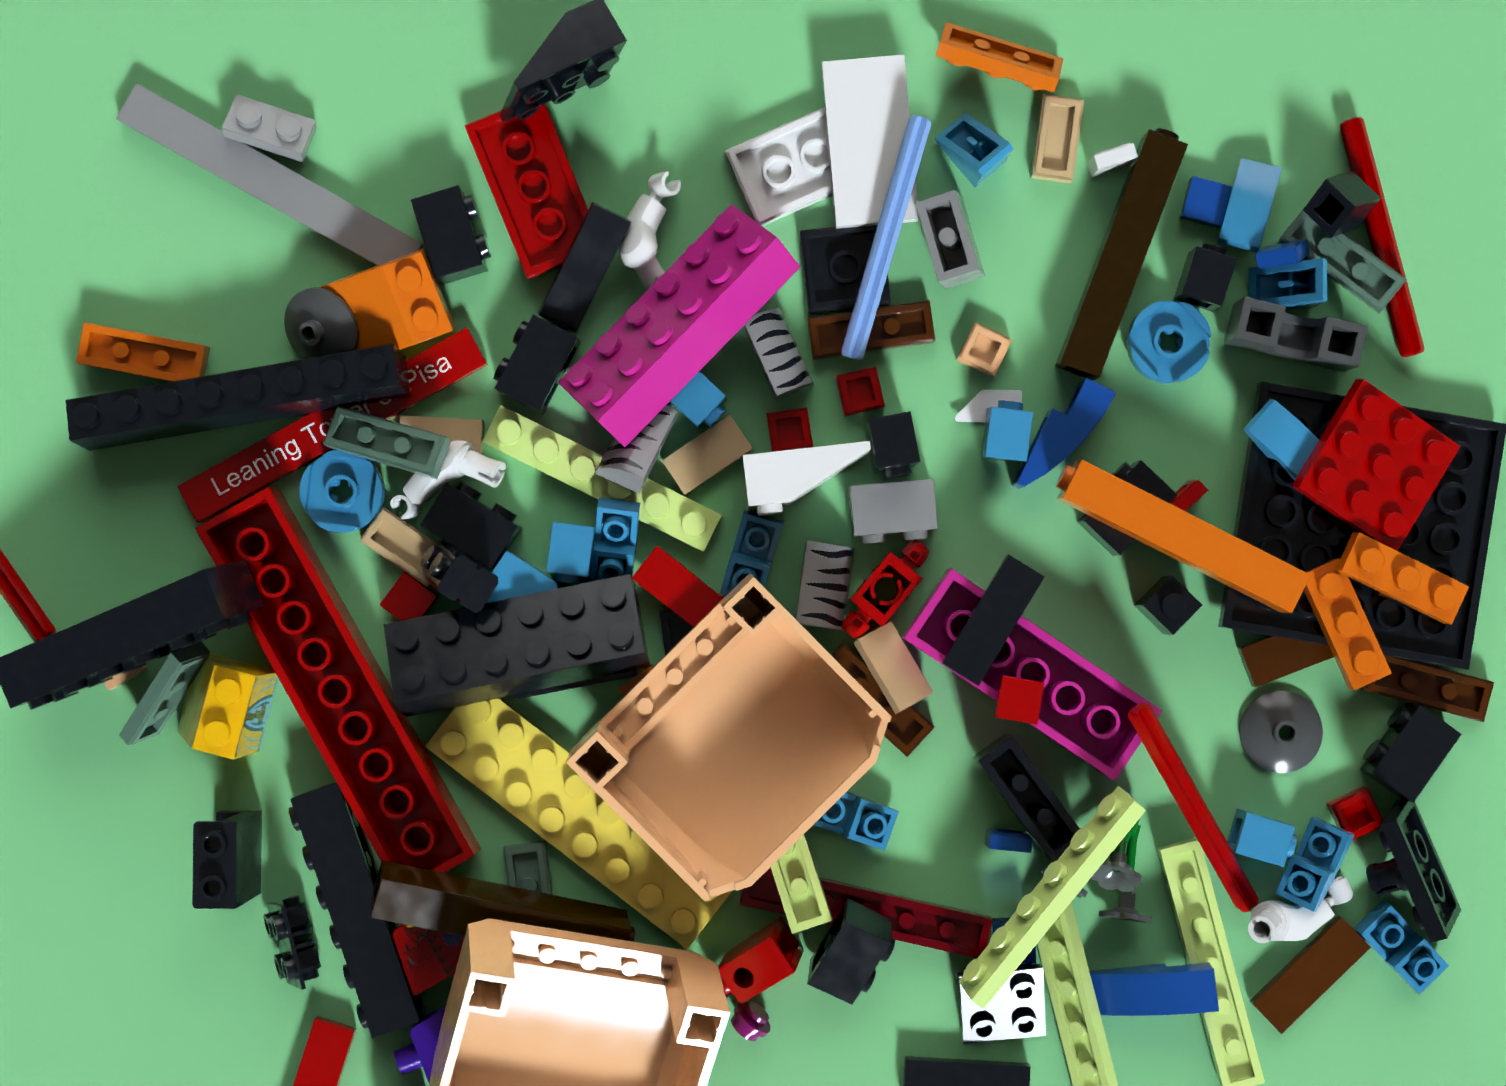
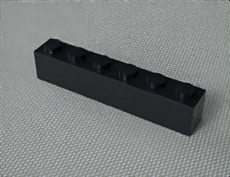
(346, 880)

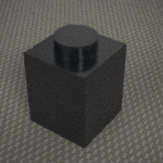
(1341, 203)
(1205, 277)
(1168, 605)

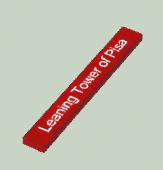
(303, 439)

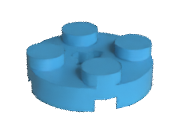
(1169, 318)
(324, 507)

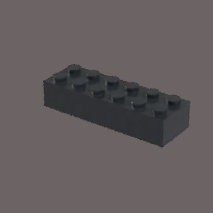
(130, 635)
(516, 645)

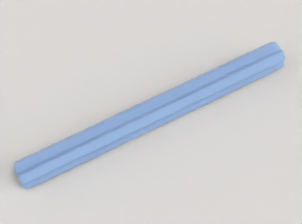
(886, 237)

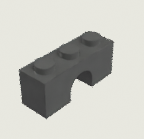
(1313, 341)

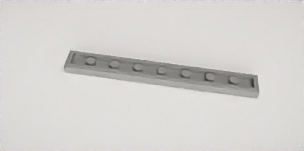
(264, 178)

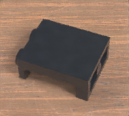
(227, 860)

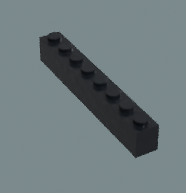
(238, 397)

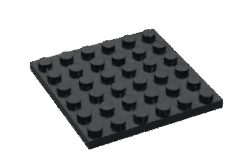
(1447, 535)

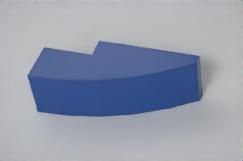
(1064, 432)
(1156, 990)

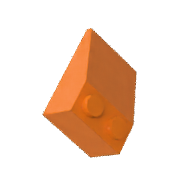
(396, 302)

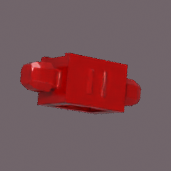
(913, 555)

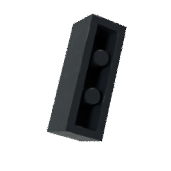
(1027, 796)

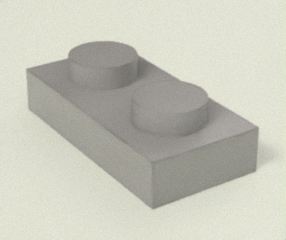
(269, 128)

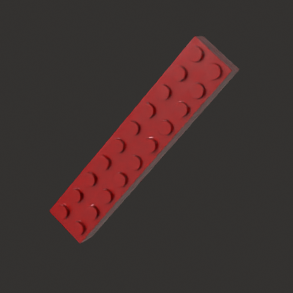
(340, 688)

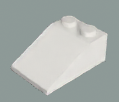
(787, 475)

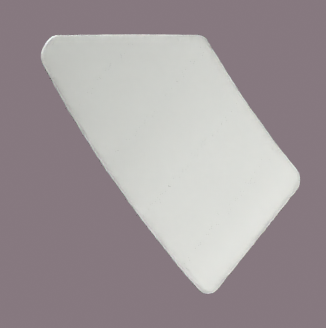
(977, 408)

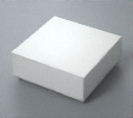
(1112, 159)

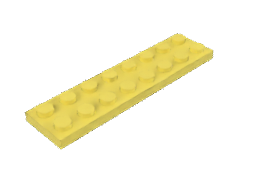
(532, 781)

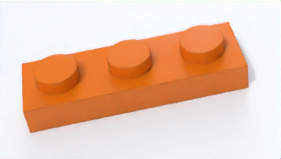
(999, 57)
(141, 354)
(1402, 578)
(1345, 626)

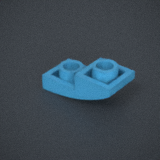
(1249, 205)
(1281, 437)
(614, 538)
(752, 550)
(860, 820)
(1315, 864)
(1401, 947)

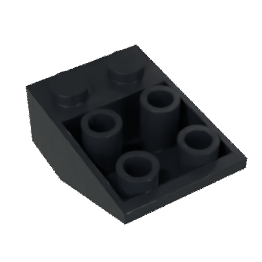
(572, 56)

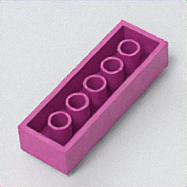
(679, 324)
(1079, 703)

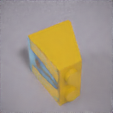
(228, 707)

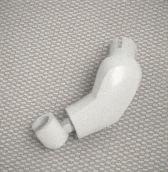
(640, 241)
(459, 461)
(1291, 922)

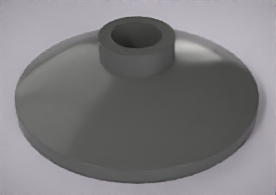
(328, 316)
(1261, 728)

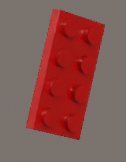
(530, 186)

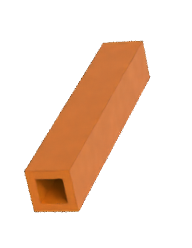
(1181, 536)

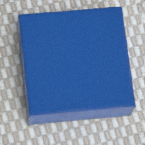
(1205, 202)
(1282, 254)
(1008, 840)

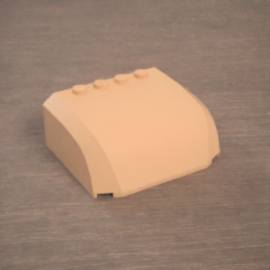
(733, 743)
(577, 1011)

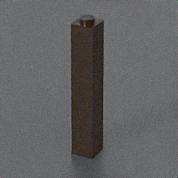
(1121, 254)
(453, 901)

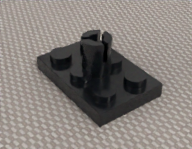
(1415, 870)

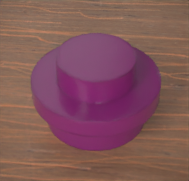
(750, 1020)

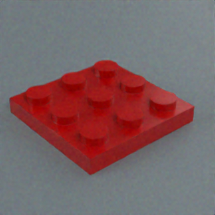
(1375, 465)

